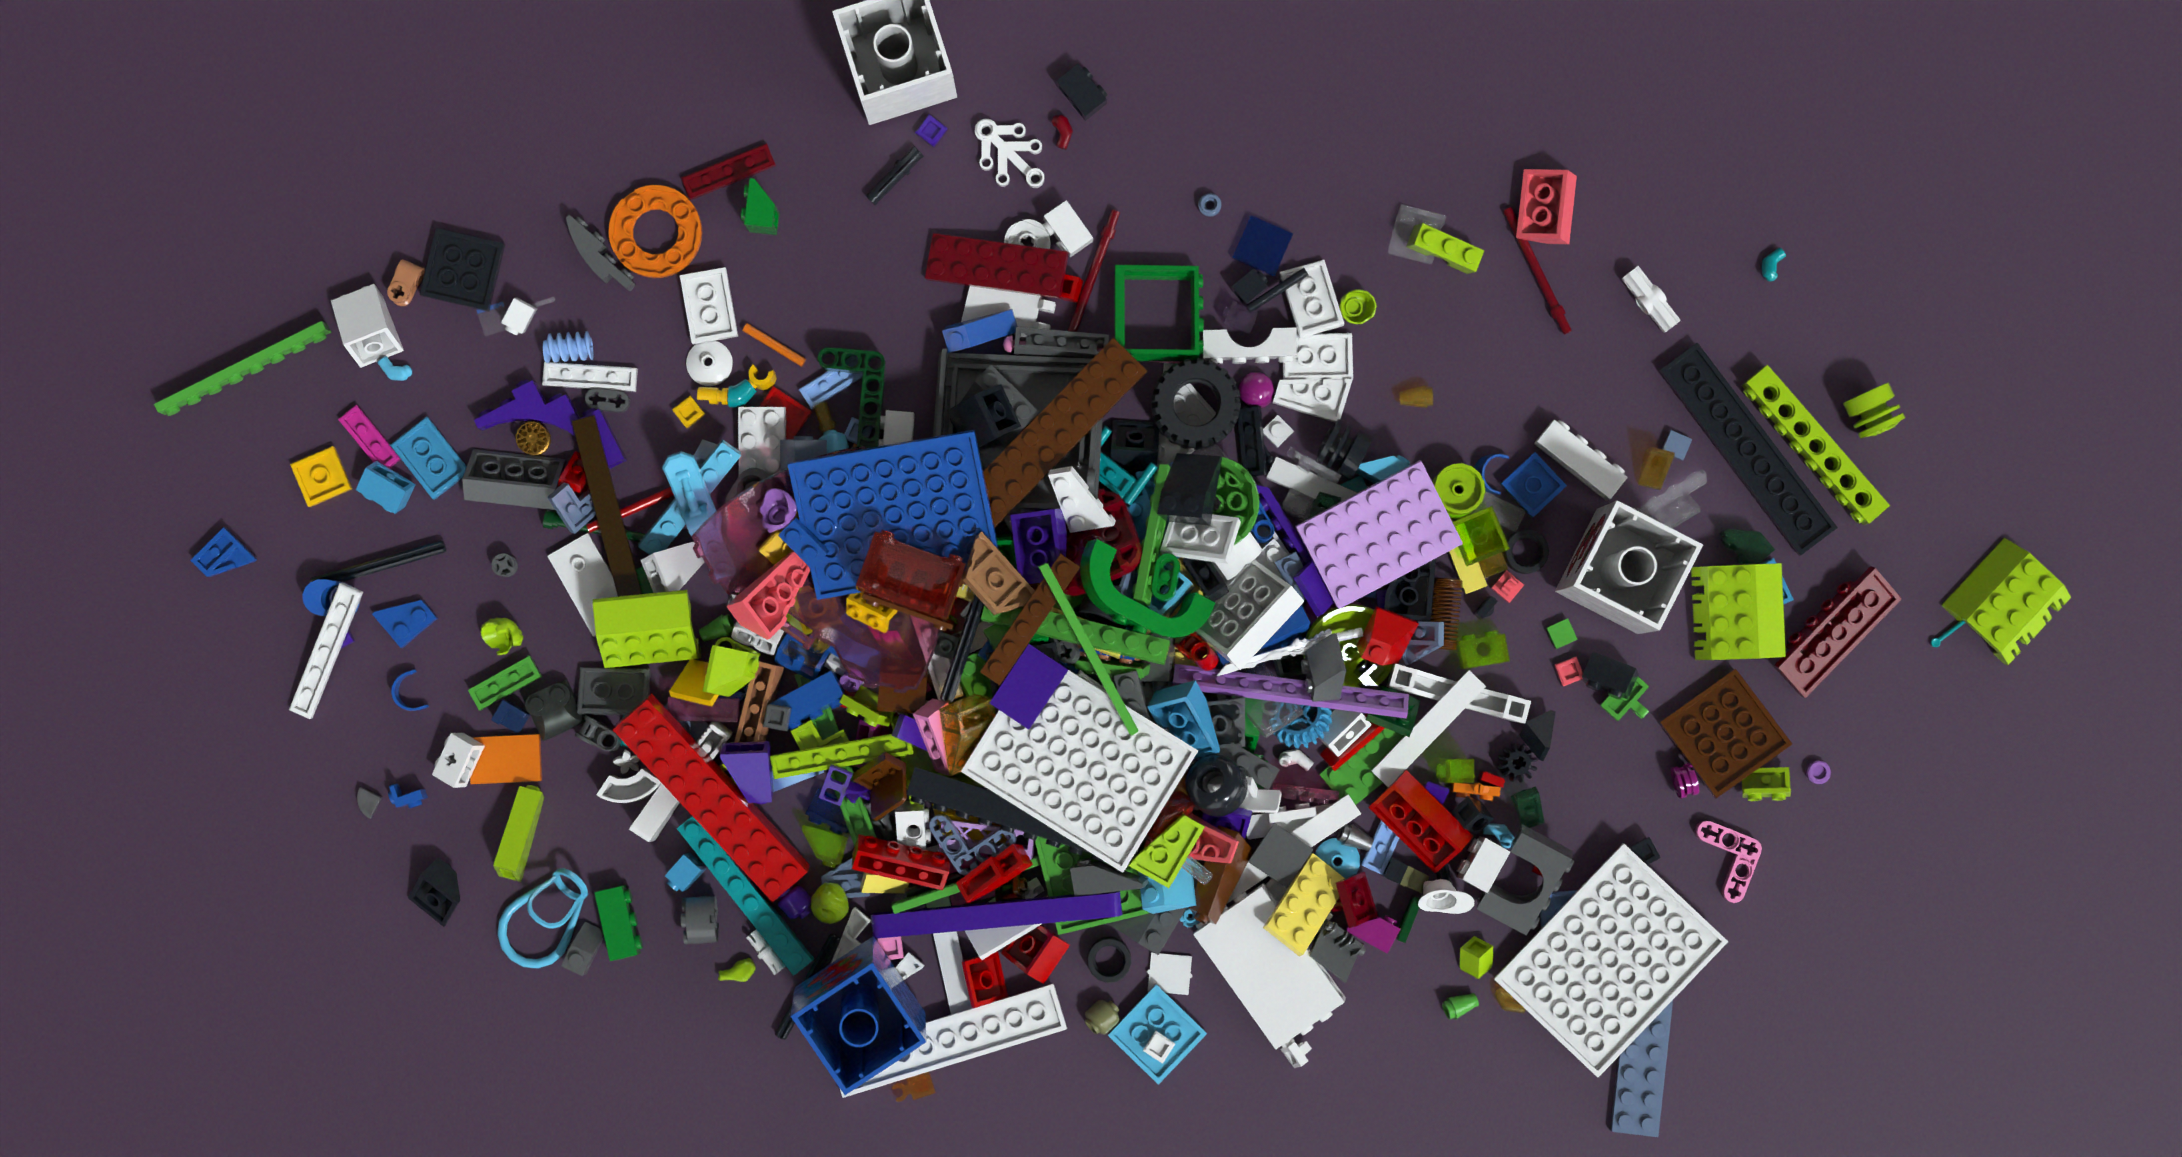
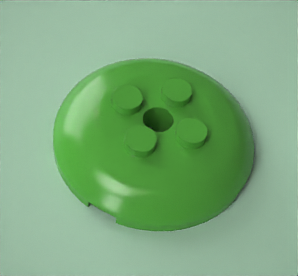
(1237, 496)

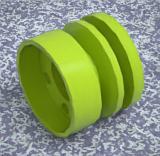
(1874, 411)

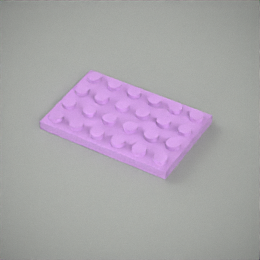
(1379, 534)

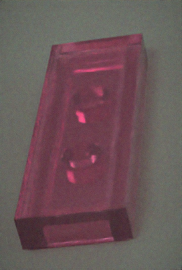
(722, 710)

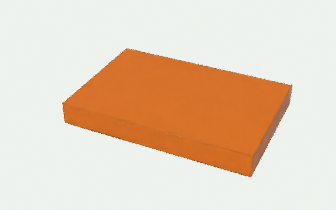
(508, 759)

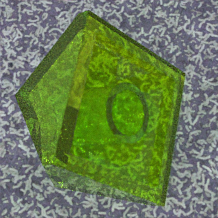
(1480, 536)

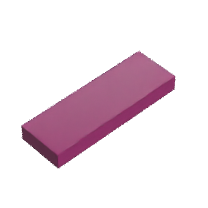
(369, 437)

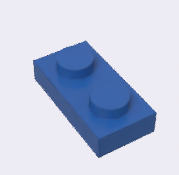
(803, 543)

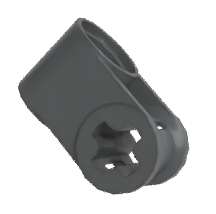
(595, 732)

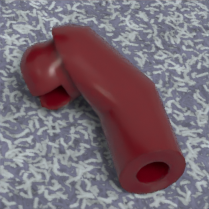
(1065, 130)

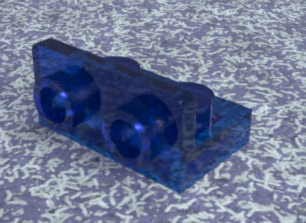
(827, 812)

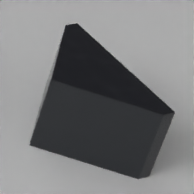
(1538, 734)

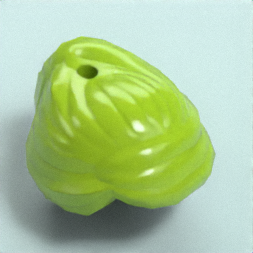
(829, 903)

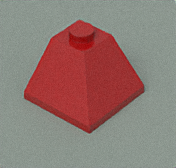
(1386, 637)

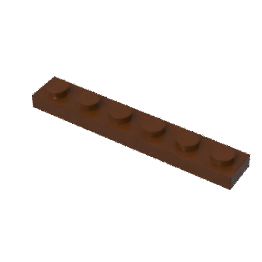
(1027, 622)

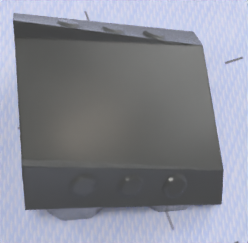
(1228, 721)

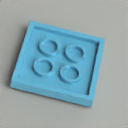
(1164, 1015)

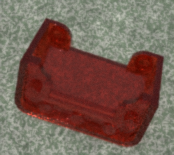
(910, 576)

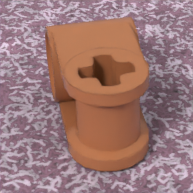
(406, 279)

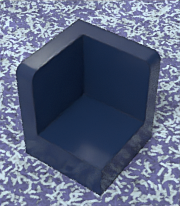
(511, 716)

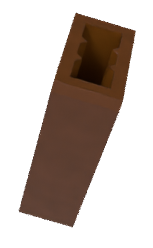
(1214, 896)

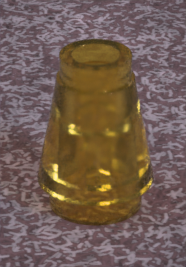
(1417, 397)

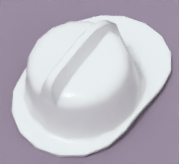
(1443, 897)

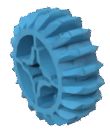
(1303, 730)

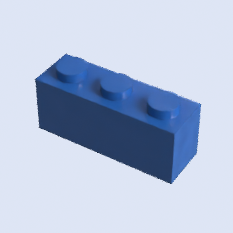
(812, 699)

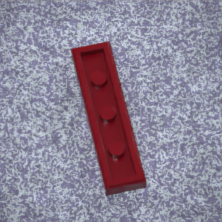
(728, 171)

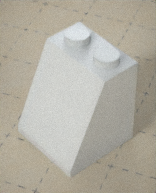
(366, 325)

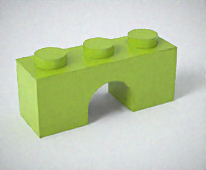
(1436, 243)

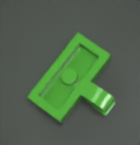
(1617, 708)

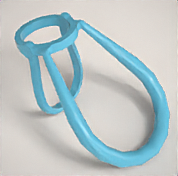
(528, 897)

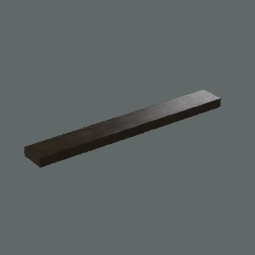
(606, 506)

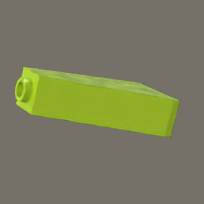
(519, 833)

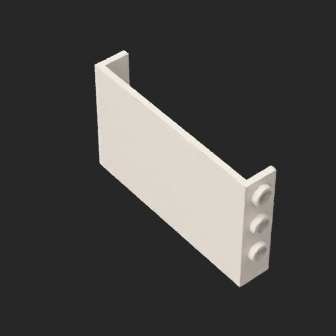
(1273, 983)

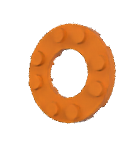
(622, 233)

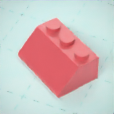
(1546, 206)

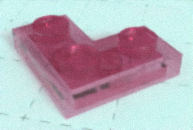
(1306, 793)

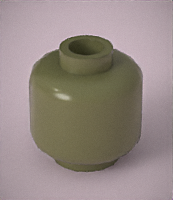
(1102, 1017)

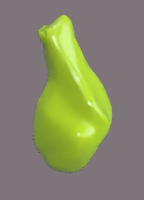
(740, 971)

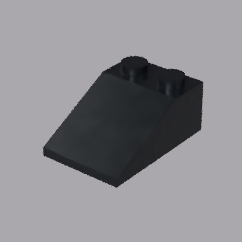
(1190, 489)

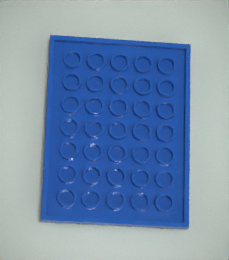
(918, 489)

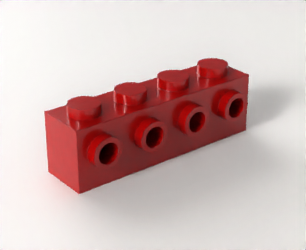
(900, 862)

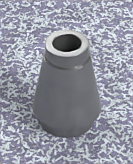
(1352, 836)

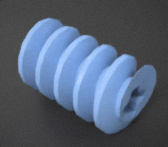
(568, 347)

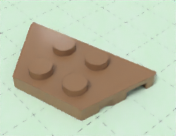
(994, 578)

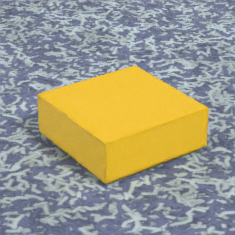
(688, 412)

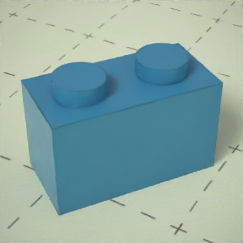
(385, 487)
(685, 872)

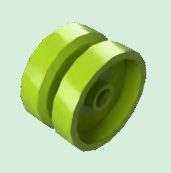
(1470, 487)

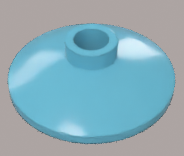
(1333, 848)

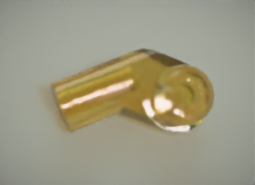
(1506, 1001)

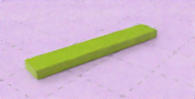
(838, 755)

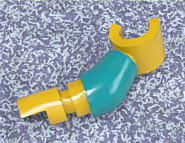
(740, 393)

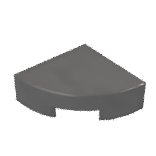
(367, 802)

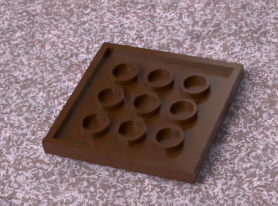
(1725, 733)

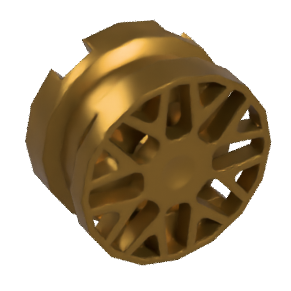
(533, 438)

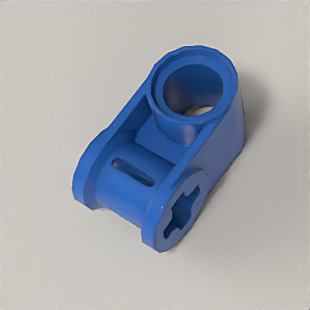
(1262, 520)

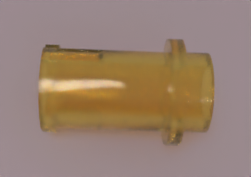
(824, 417)

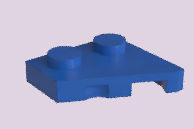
(405, 621)

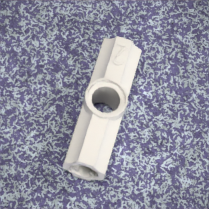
(1651, 299)

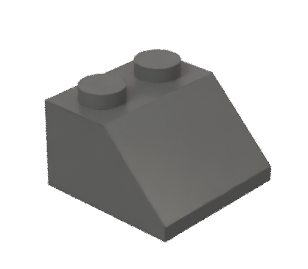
(1324, 669)

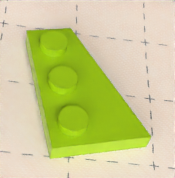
(1168, 852)

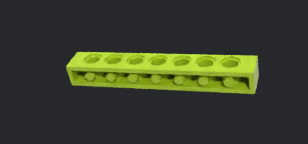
(1873, 503)

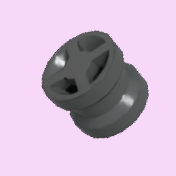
(501, 562)

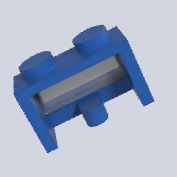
(799, 660)

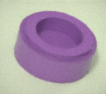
(1818, 772)

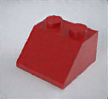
(1036, 952)

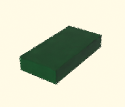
(1408, 919)

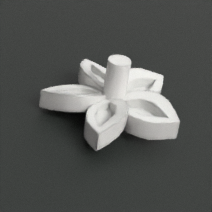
(627, 761)

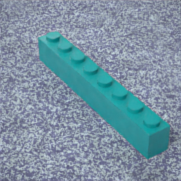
(747, 897)

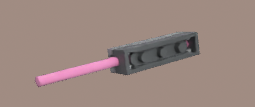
(1057, 343)

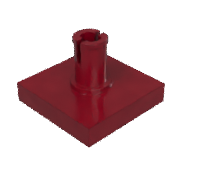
(1355, 900)

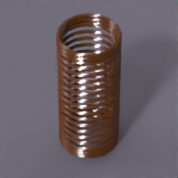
(1451, 583)

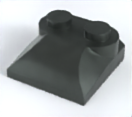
(554, 710)

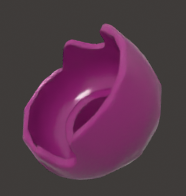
(1256, 389)

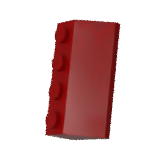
(1421, 821)

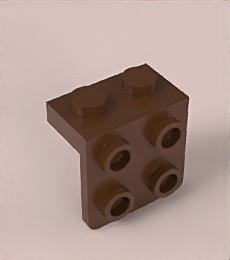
(887, 783)

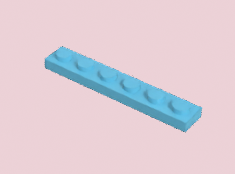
(671, 520)

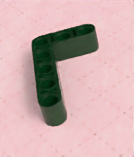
(867, 397)

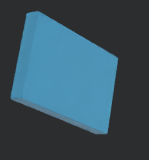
(430, 458)

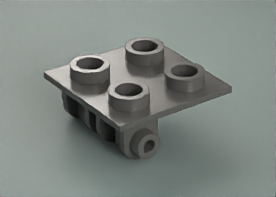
(1336, 950)

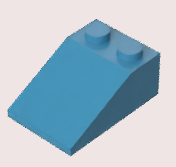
(1187, 716)

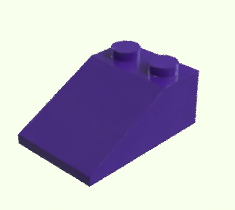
(1038, 540)

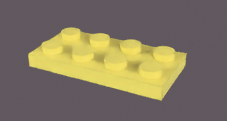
(1304, 905)

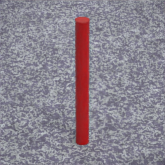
(637, 506)

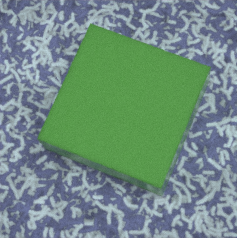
(1561, 633)

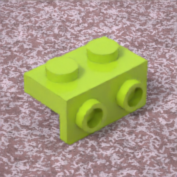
(865, 704)
(1767, 783)

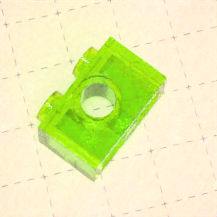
(1496, 652)
(1455, 770)

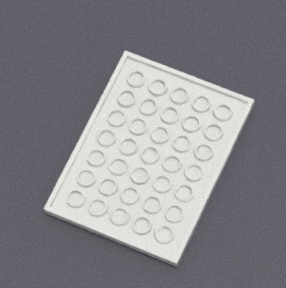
(1083, 769)
(1610, 960)

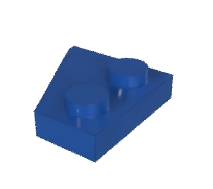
(222, 554)

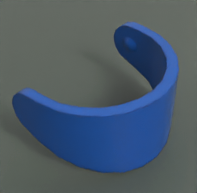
(1481, 465)
(395, 692)

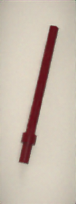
(1107, 234)
(1557, 311)

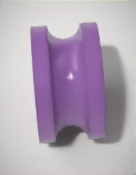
(849, 684)

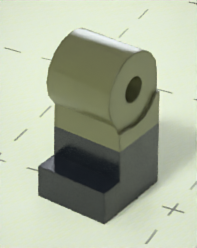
(1405, 875)

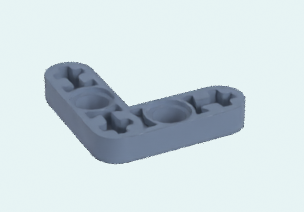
(964, 851)

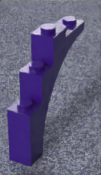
(560, 412)

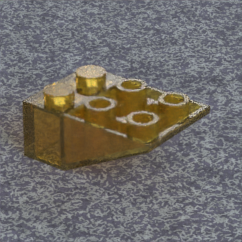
(963, 728)

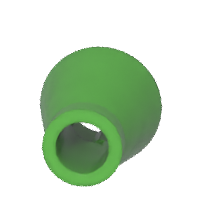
(718, 628)
(1459, 1005)

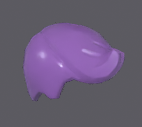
(777, 509)

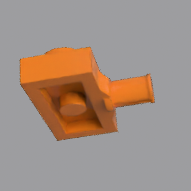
(1485, 792)

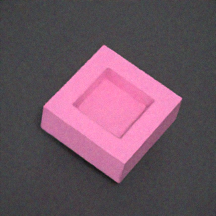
(892, 947)

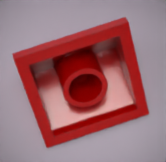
(984, 979)

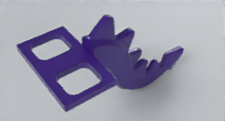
(850, 790)

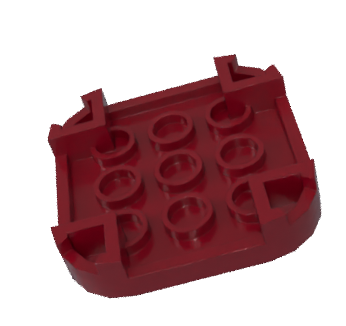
(1120, 536)

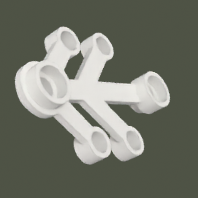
(1006, 150)

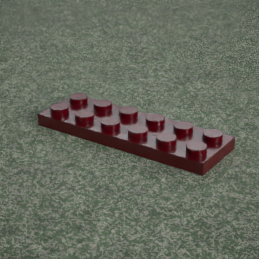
(996, 265)

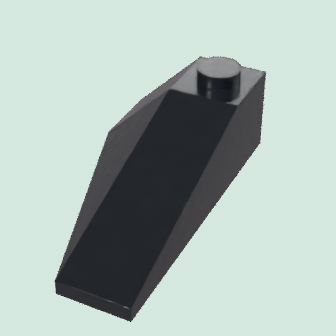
(1412, 593)

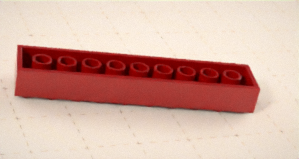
(711, 797)

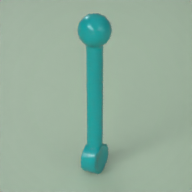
(1935, 642)

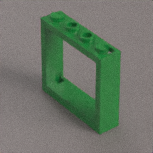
(1159, 272)

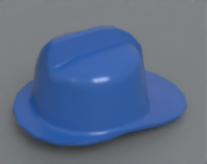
(319, 596)

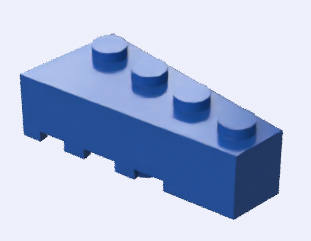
(1295, 627)

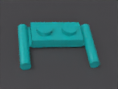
(1119, 479)

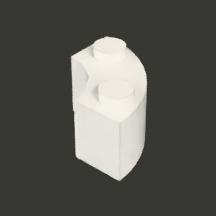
(629, 789)

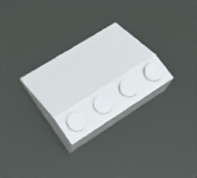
(1249, 613)

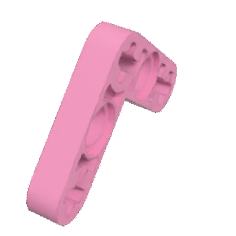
(1740, 857)

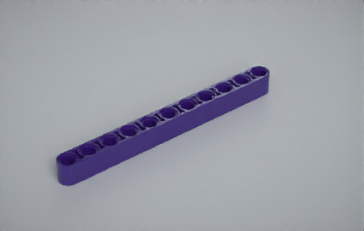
(996, 914)

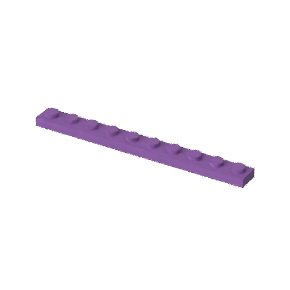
(1291, 691)

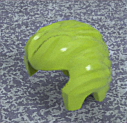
(501, 634)

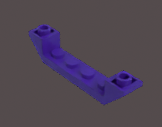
(1281, 522)

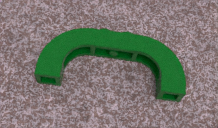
(1100, 590)

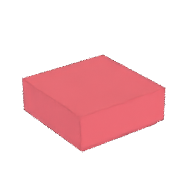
(1569, 671)

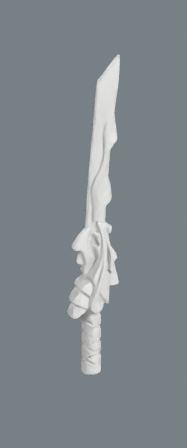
(1297, 647)

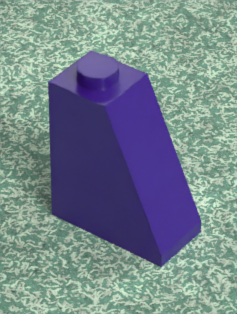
(750, 768)

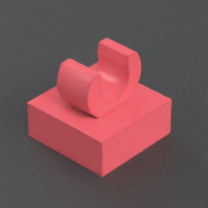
(1507, 586)

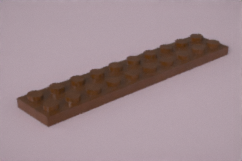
(1060, 427)

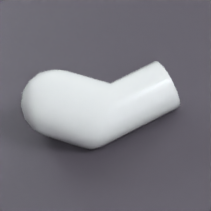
(1295, 757)

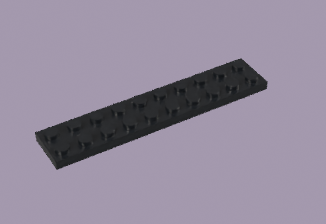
(1748, 449)

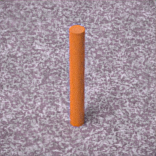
(773, 344)

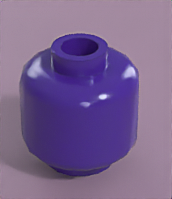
(795, 902)

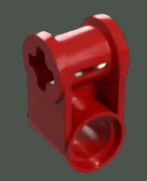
(1195, 648)

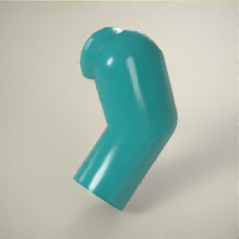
(1769, 264)

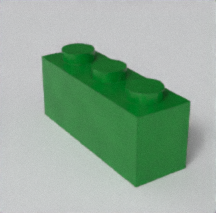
(618, 922)

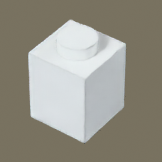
(518, 316)

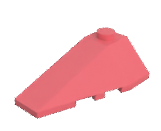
(767, 600)
(1212, 844)

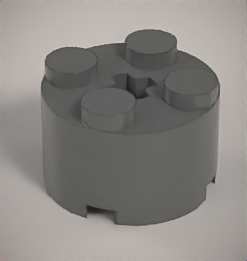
(700, 920)

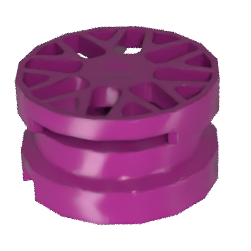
(1684, 780)

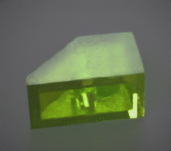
(826, 845)

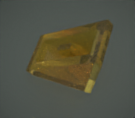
(1655, 467)

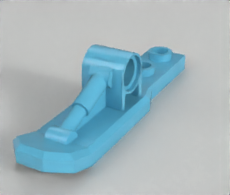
(689, 489)

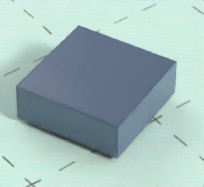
(1678, 444)

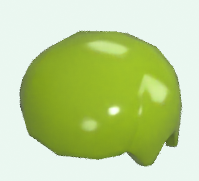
(1357, 306)

